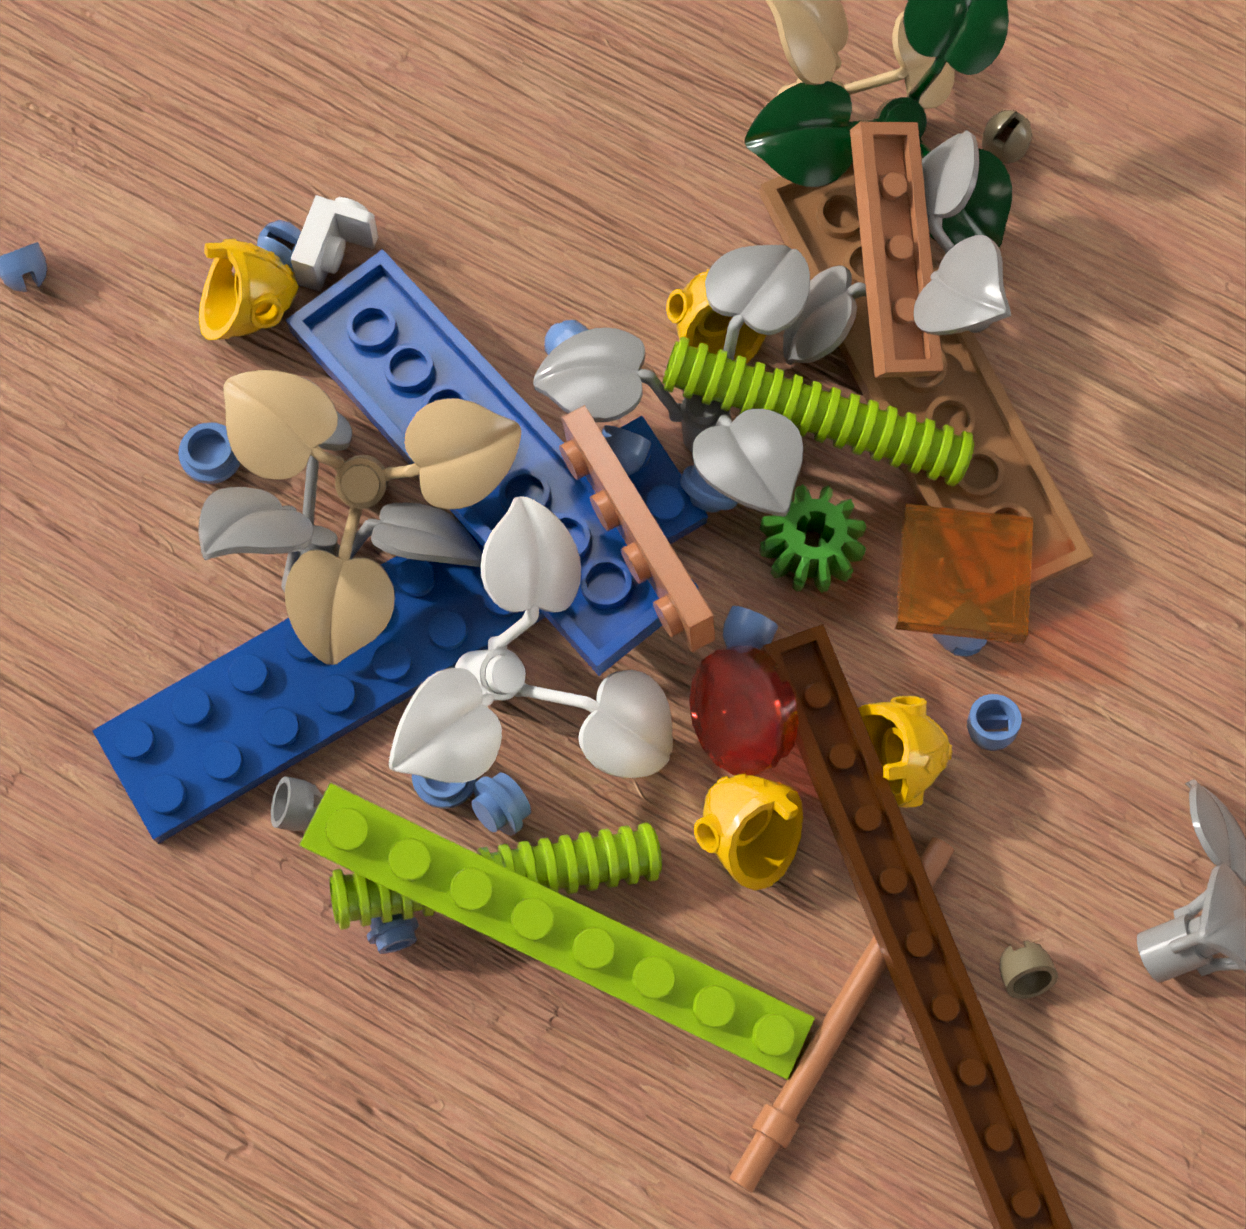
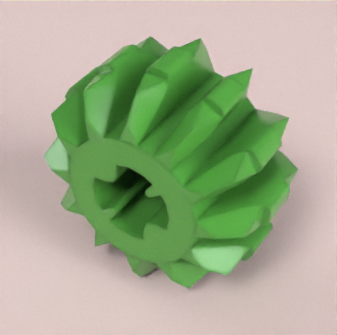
(836, 542)

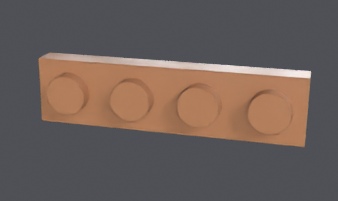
(894, 246)
(647, 549)

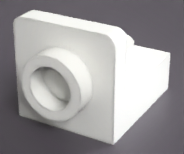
(324, 238)

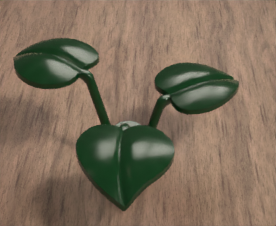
(809, 126)

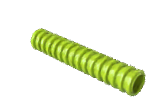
(820, 411)
(549, 864)

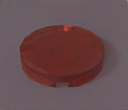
(743, 710)

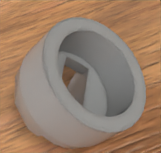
(294, 804)

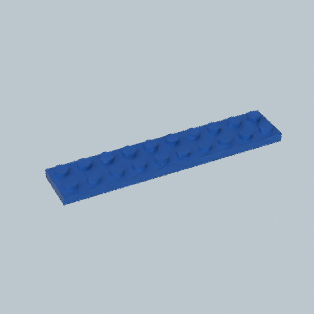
(280, 703)

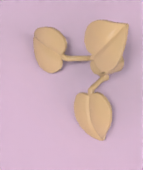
(818, 30)
(280, 422)

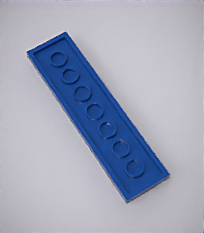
(401, 353)

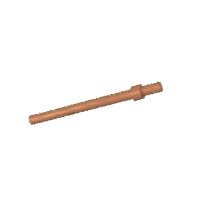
(777, 1123)

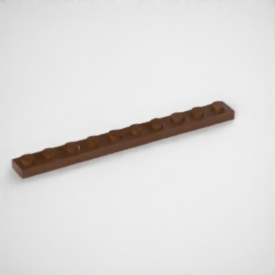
(916, 940)

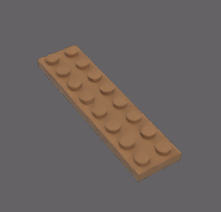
(1005, 465)

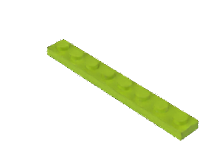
(556, 930)

